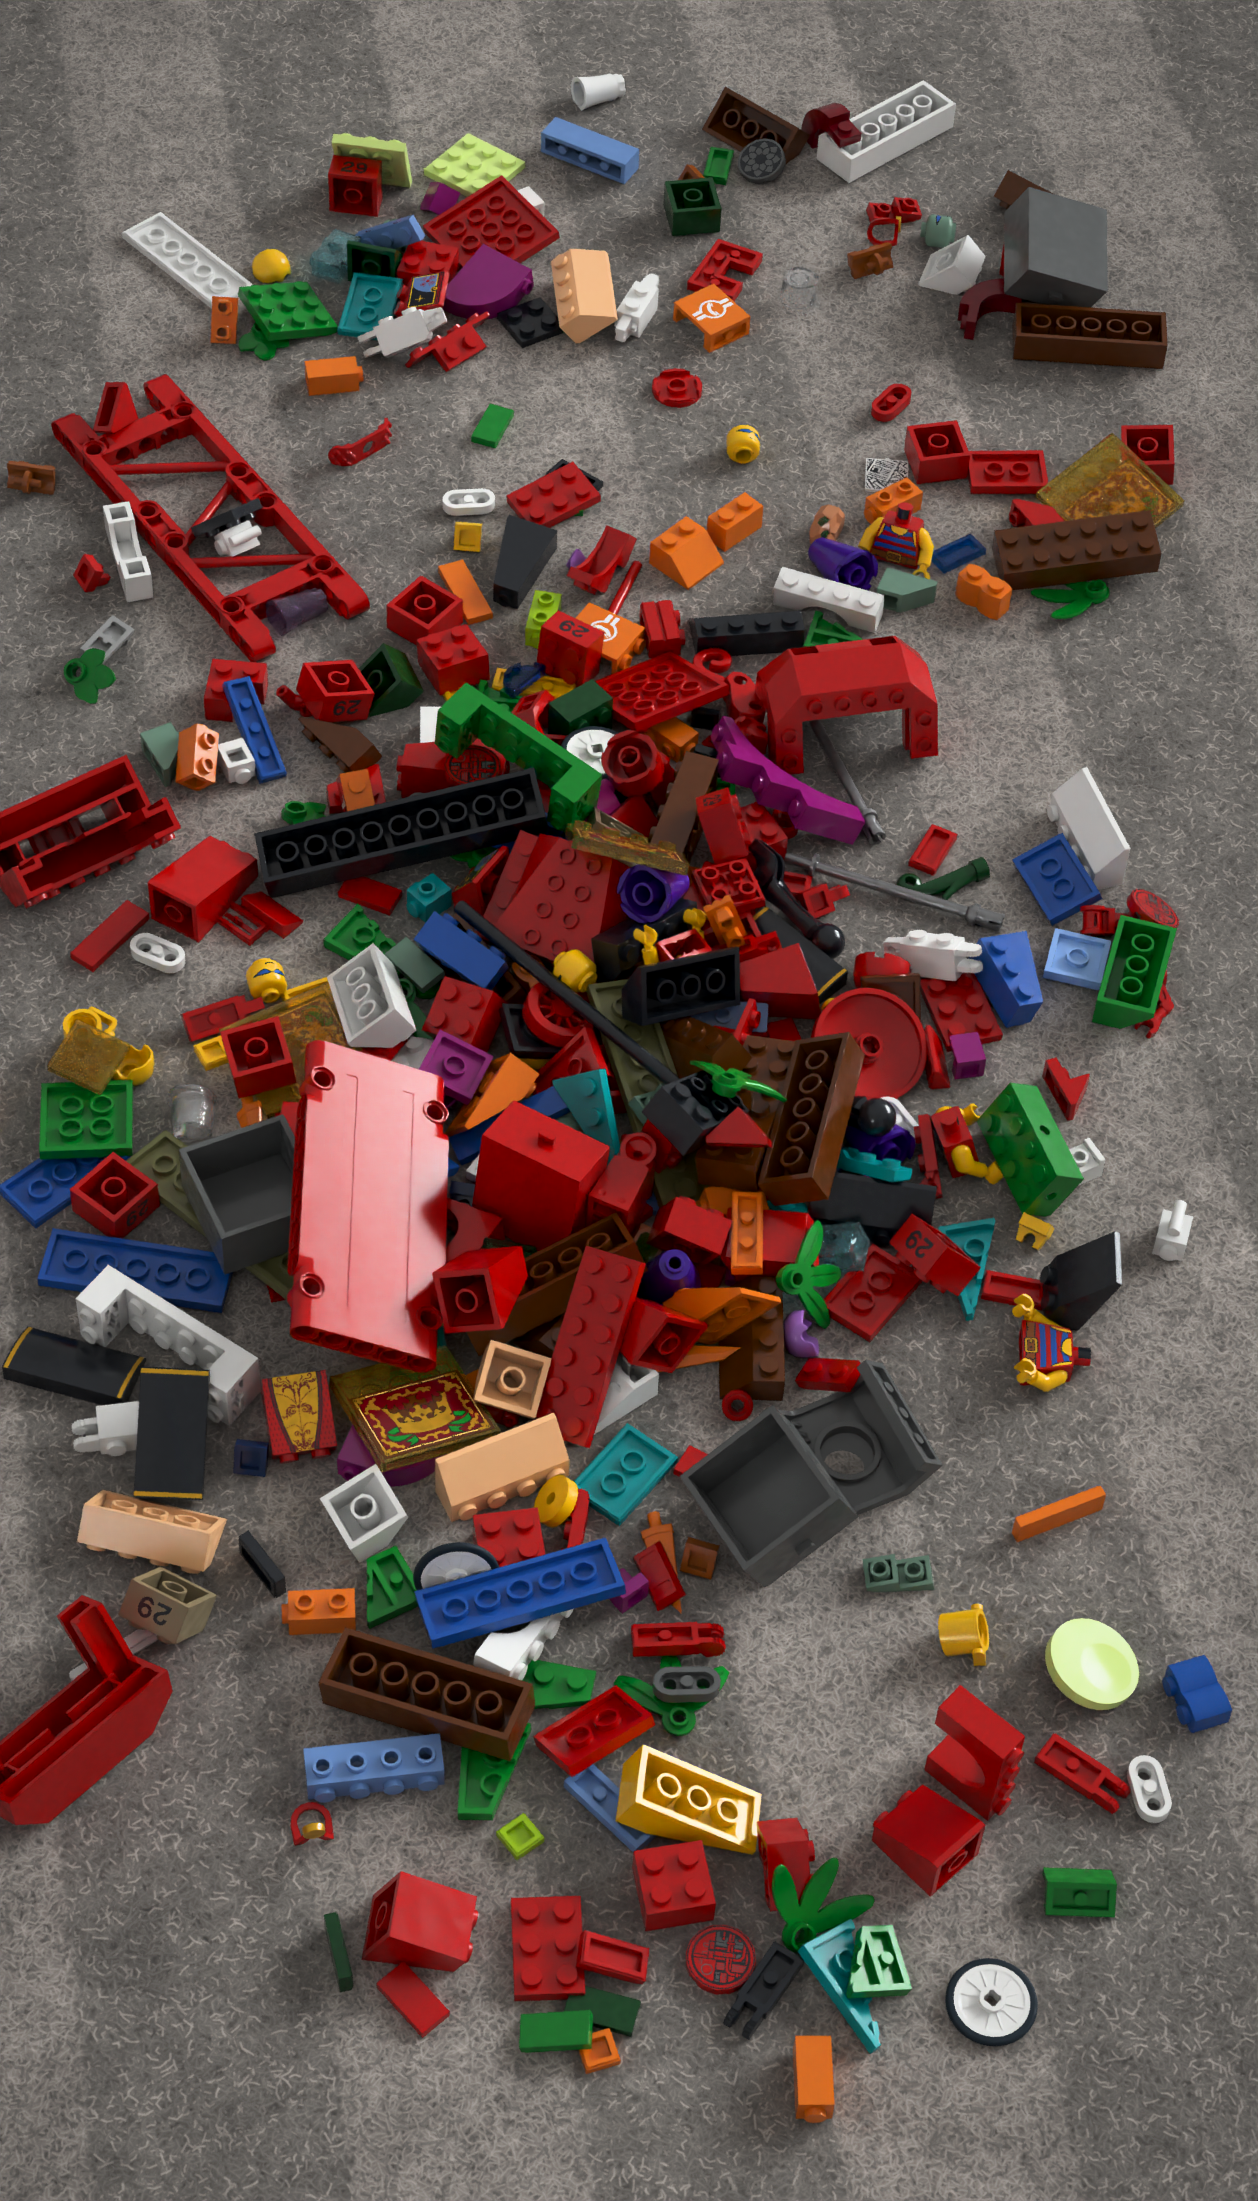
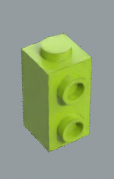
(542, 608)

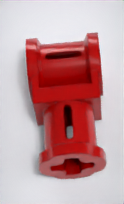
(1101, 921)

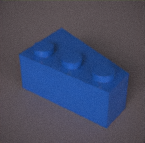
(461, 951)
(1010, 977)

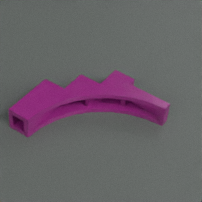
(774, 788)

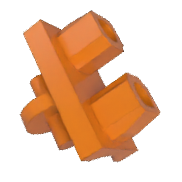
(224, 320)
(725, 922)

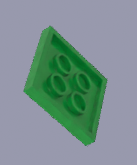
(287, 310)
(86, 1123)

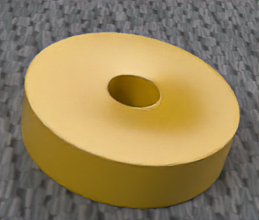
(556, 1500)

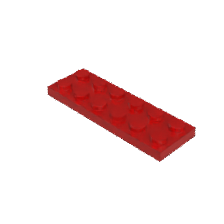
(589, 1342)

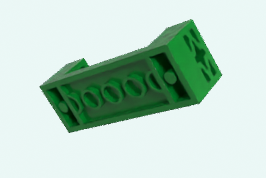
(474, 716)

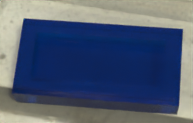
(958, 553)

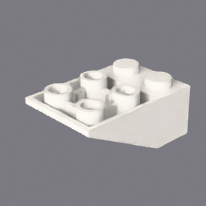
(627, 1390)

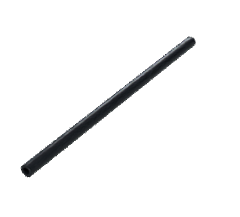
(565, 993)

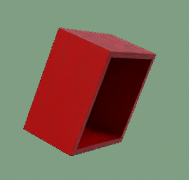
(537, 1175)

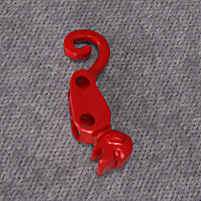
(742, 702)

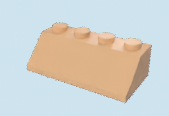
(583, 292)
(500, 1468)
(150, 1531)

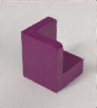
(439, 198)
(968, 1055)
(636, 1591)

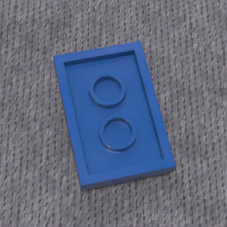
(1056, 879)

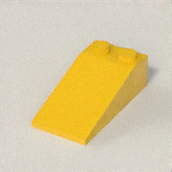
(686, 1803)

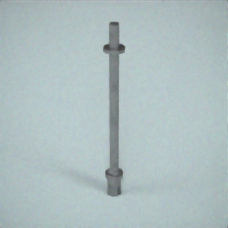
(871, 827)
(973, 914)

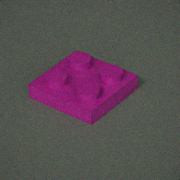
(458, 1064)

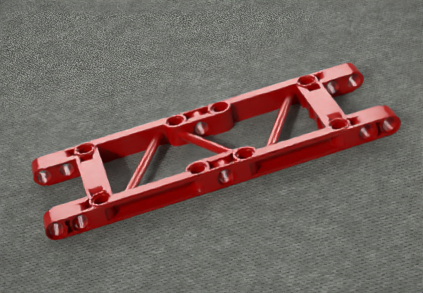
(243, 610)

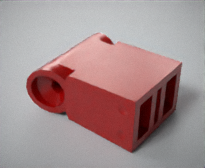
(625, 1182)

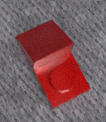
(1066, 1091)

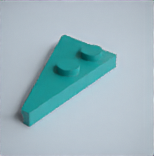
(591, 1105)
(975, 1241)
(830, 1961)

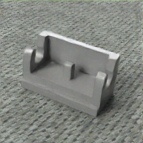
(109, 637)

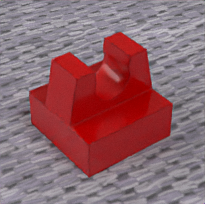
(90, 573)

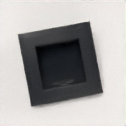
(705, 718)

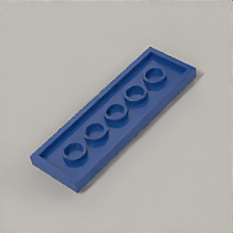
(174, 1273)
(519, 1592)

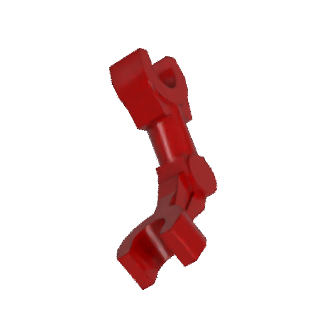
(1164, 1008)

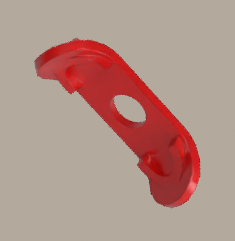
(353, 453)

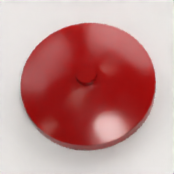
(886, 1034)

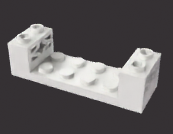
(116, 1300)

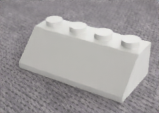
(1090, 829)
(371, 1001)

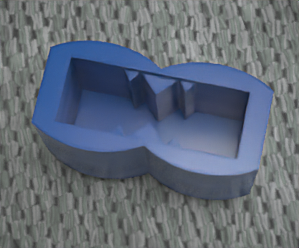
(1197, 1694)

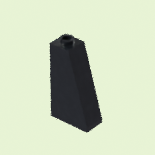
(522, 558)

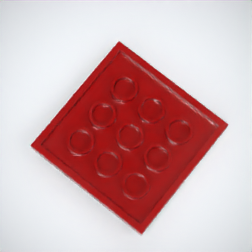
(493, 217)
(660, 690)

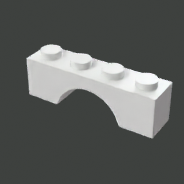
(125, 547)
(855, 605)
(513, 1651)

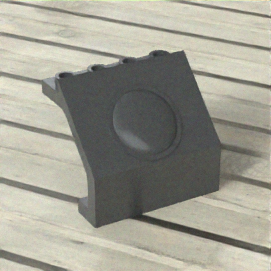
(875, 1427)

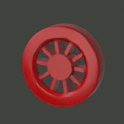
(551, 1017)

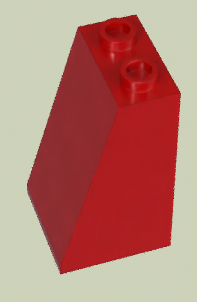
(424, 768)
(200, 887)

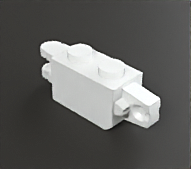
(637, 308)
(403, 332)
(936, 954)
(114, 1429)

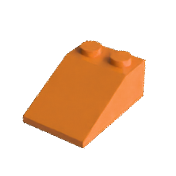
(503, 1082)
(721, 1308)

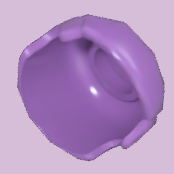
(796, 1338)

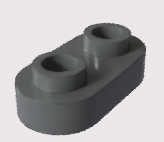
(685, 1684)

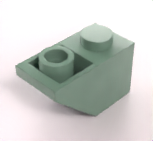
(905, 590)

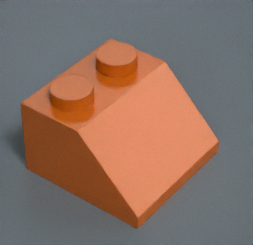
(685, 553)

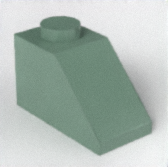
(161, 751)

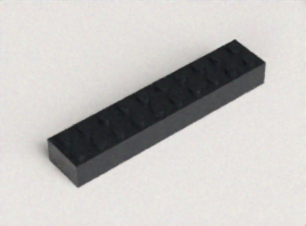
(400, 833)

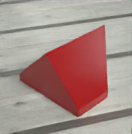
(115, 408)
(738, 1131)

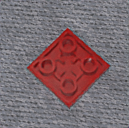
(731, 879)

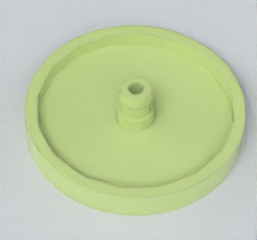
(1091, 1664)

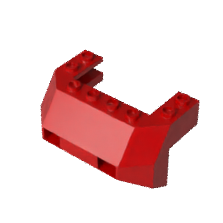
(846, 682)
(63, 846)
(84, 1725)

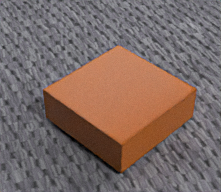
(603, 2052)

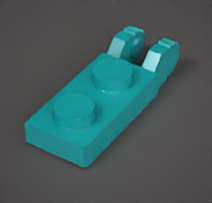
(866, 1164)

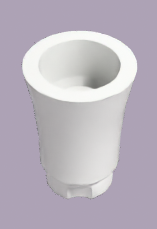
(597, 89)

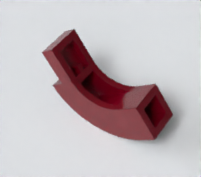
(832, 120)
(984, 299)

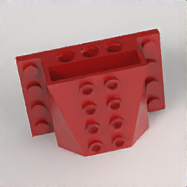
(555, 897)

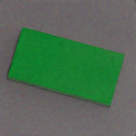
(718, 165)
(492, 426)
(556, 2031)

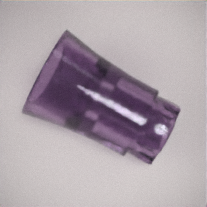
(294, 610)

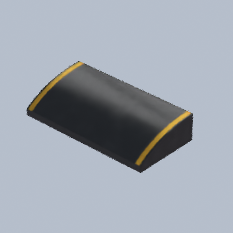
(825, 972)
(72, 1367)
(171, 1433)

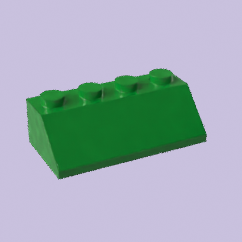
(1133, 973)

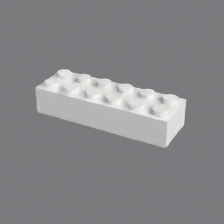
(889, 131)

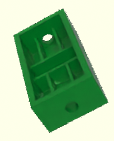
(1028, 1158)

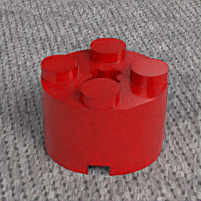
(632, 763)

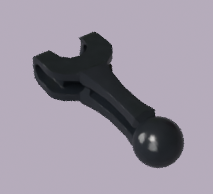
(771, 881)
(872, 1116)

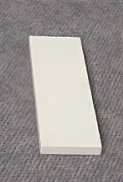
(185, 259)

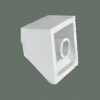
(953, 267)
(365, 1512)

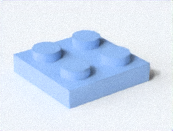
(1077, 959)

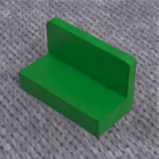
(1079, 1892)

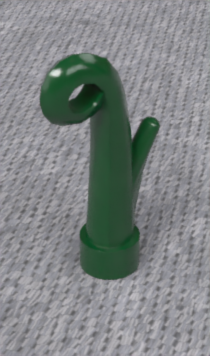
(976, 870)

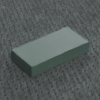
(415, 965)

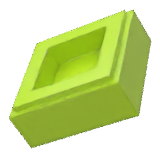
(520, 1836)

